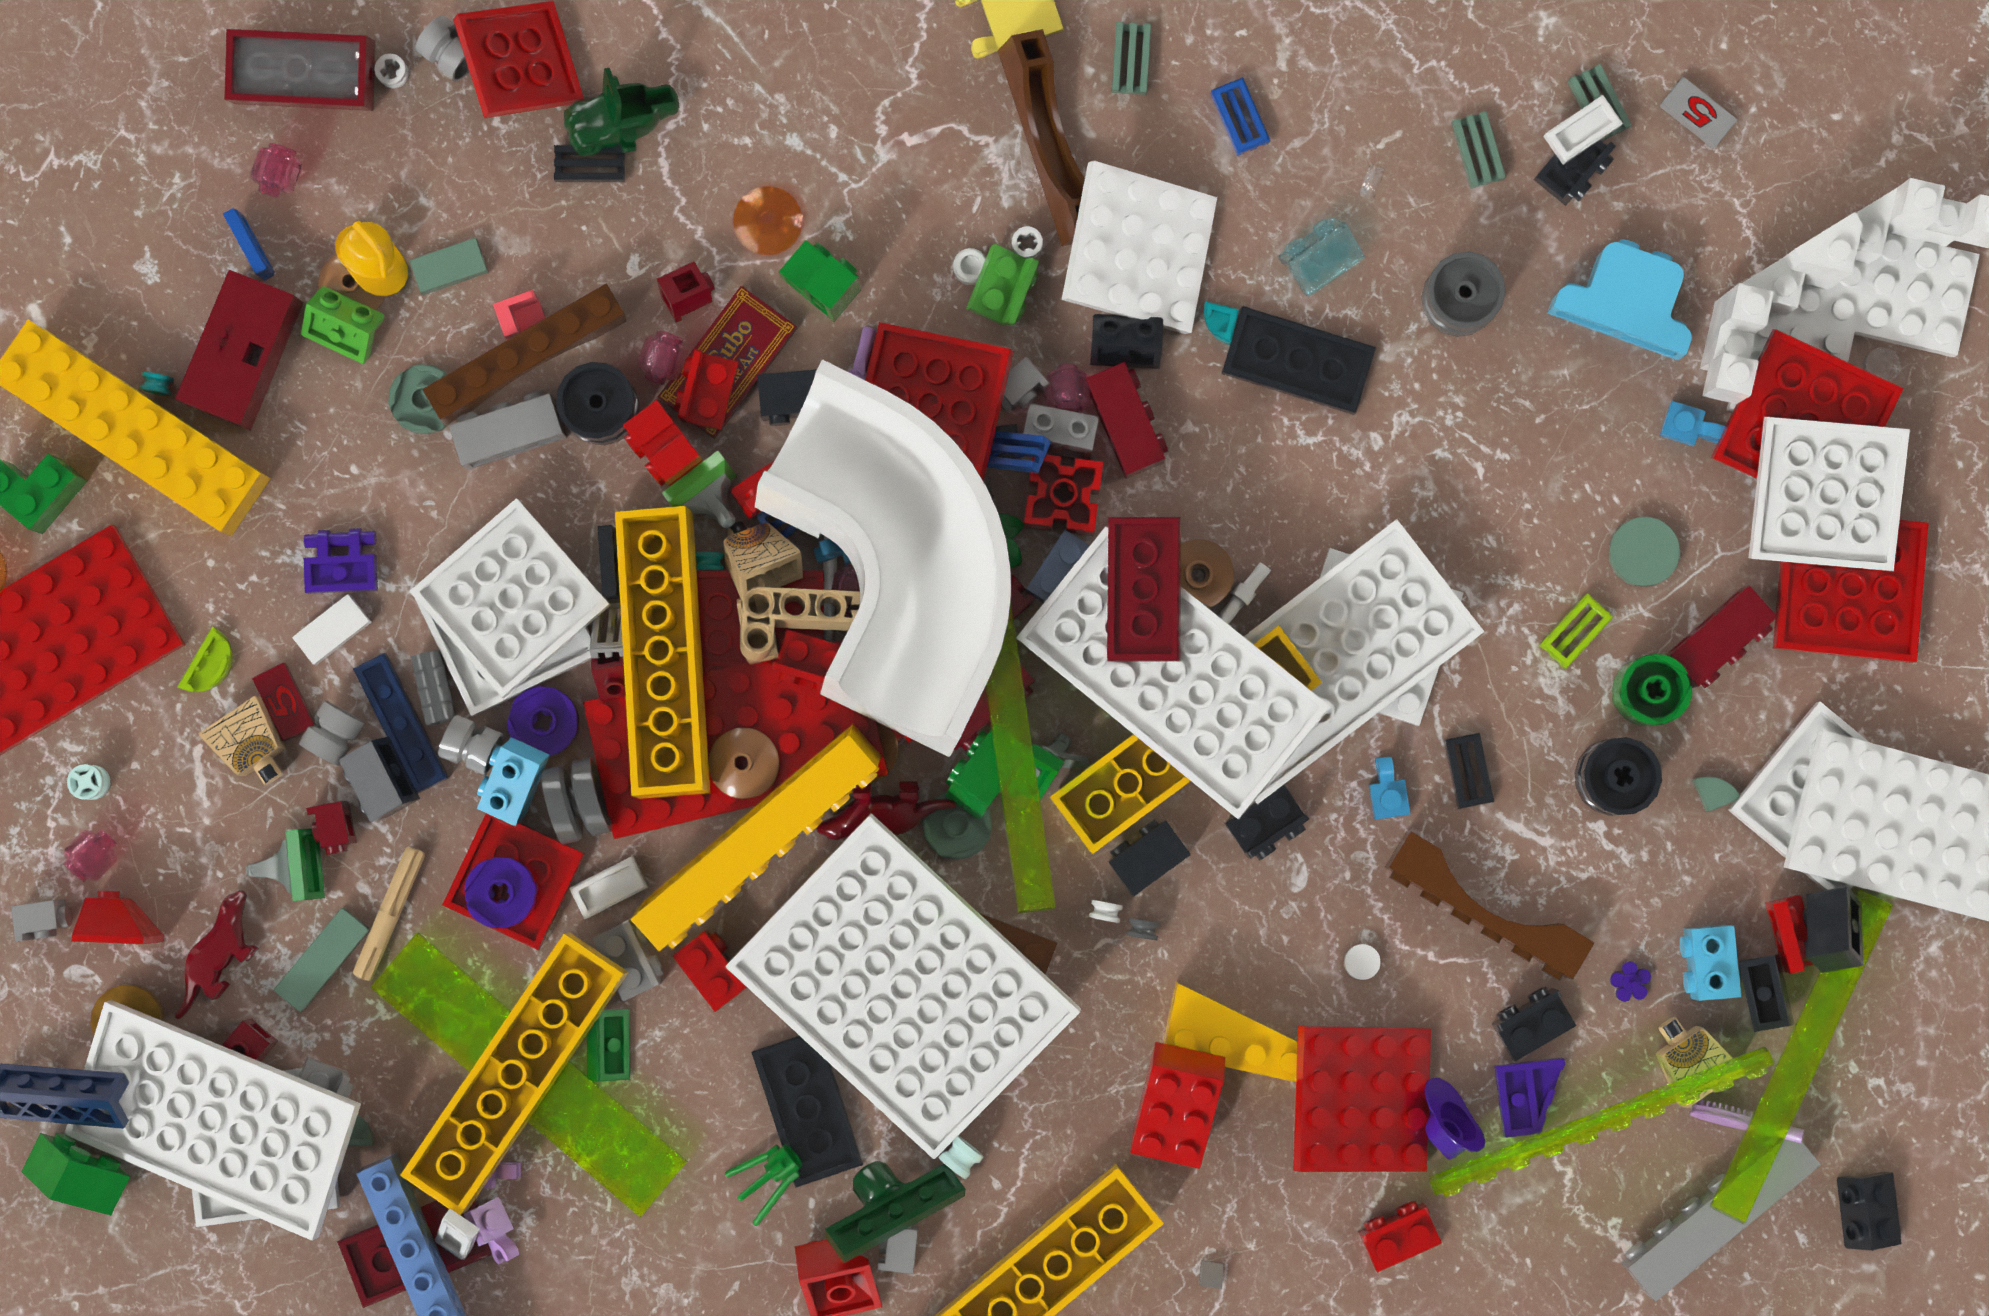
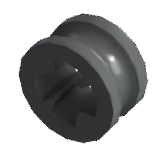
(1143, 929)

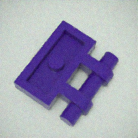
(340, 573)

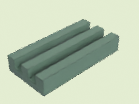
(1133, 29)
(1607, 89)
(1471, 122)

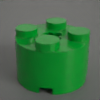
(1670, 682)

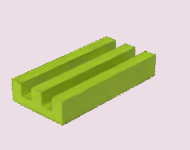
(1555, 653)

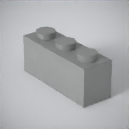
(507, 430)

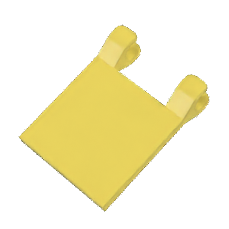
(1013, 18)

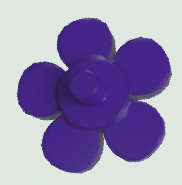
(1630, 982)

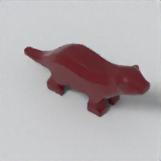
(896, 812)
(216, 952)

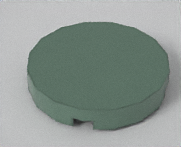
(410, 403)
(1644, 551)
(956, 832)

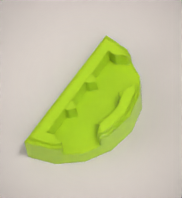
(209, 665)

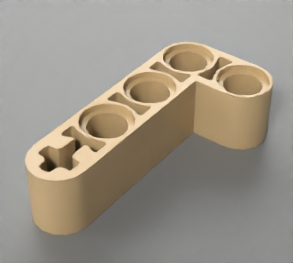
(777, 617)

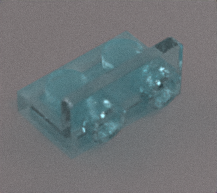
(1321, 255)

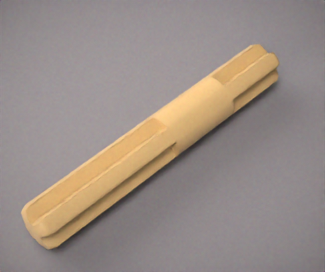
(389, 913)

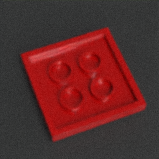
(518, 59)
(546, 858)

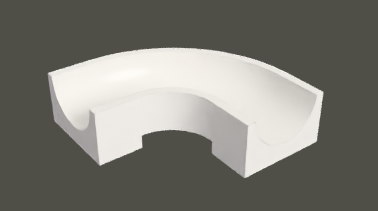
(921, 546)

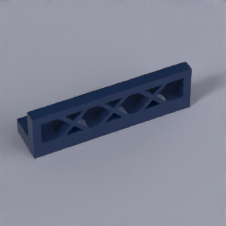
(59, 1088)

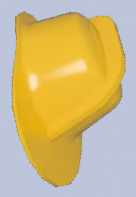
(372, 258)

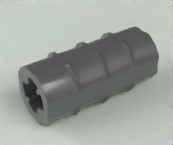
(433, 687)

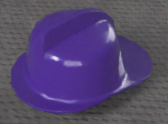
(1450, 1122)

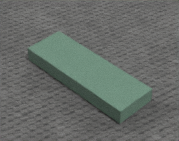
(322, 959)

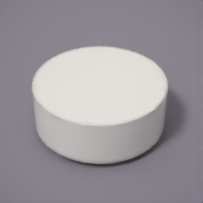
(968, 265)
(1362, 962)

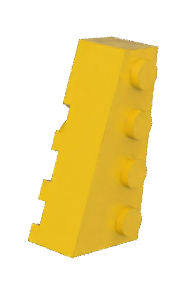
(1216, 1029)

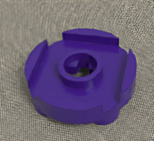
(551, 702)
(480, 893)

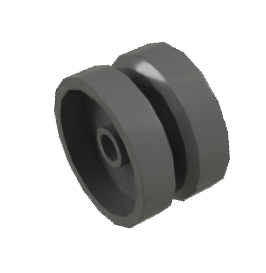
(1478, 280)
(575, 801)

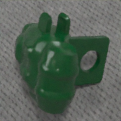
(618, 115)

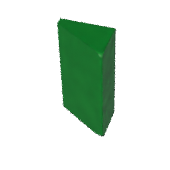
(609, 1046)

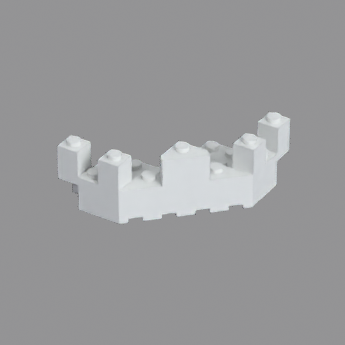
(1866, 276)

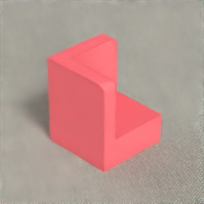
(519, 313)

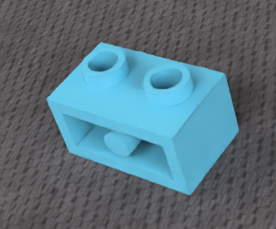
(512, 781)
(1710, 962)

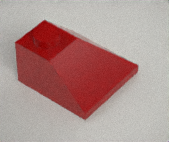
(114, 921)
(835, 1286)

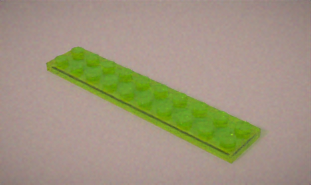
(575, 1111)

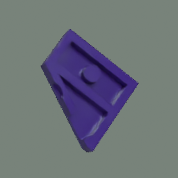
(1525, 1094)

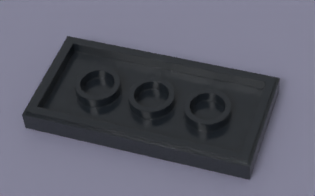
(1298, 360)
(807, 1108)

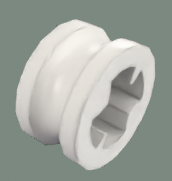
(381, 68)
(1025, 232)
(1105, 911)

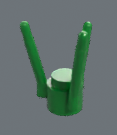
(781, 1164)

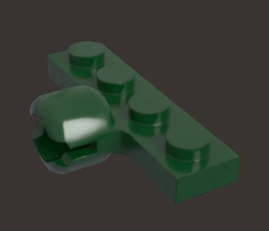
(890, 1206)

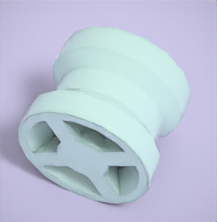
(81, 779)
(961, 1157)

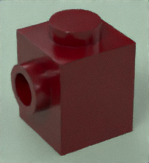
(609, 676)
(250, 1040)

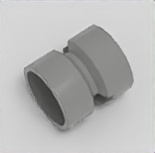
(442, 44)
(331, 732)
(467, 743)

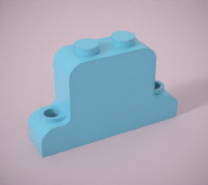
(1629, 299)

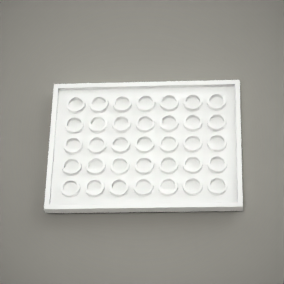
(903, 986)

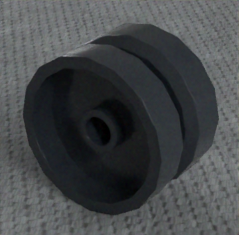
(586, 385)
(1638, 770)

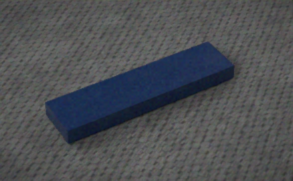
(401, 722)

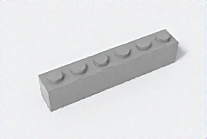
(1701, 1231)

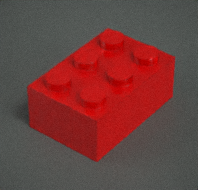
(1178, 1105)

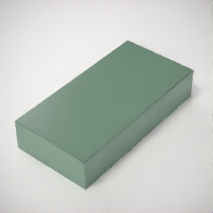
(449, 266)

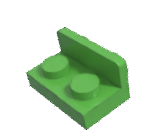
(1003, 286)
(341, 324)

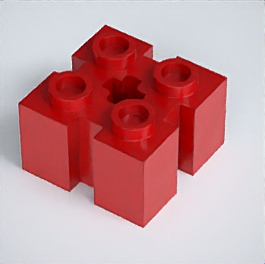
(663, 443)
(1076, 513)

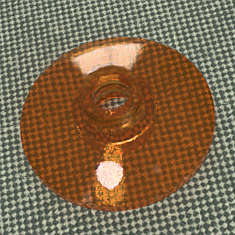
(771, 237)

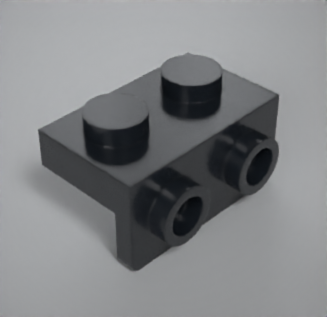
(1571, 179)
(1869, 1211)

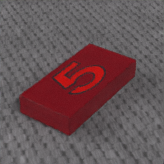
(284, 701)

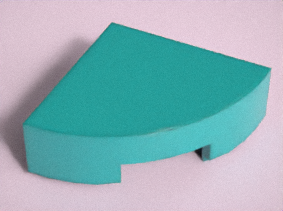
(1220, 321)

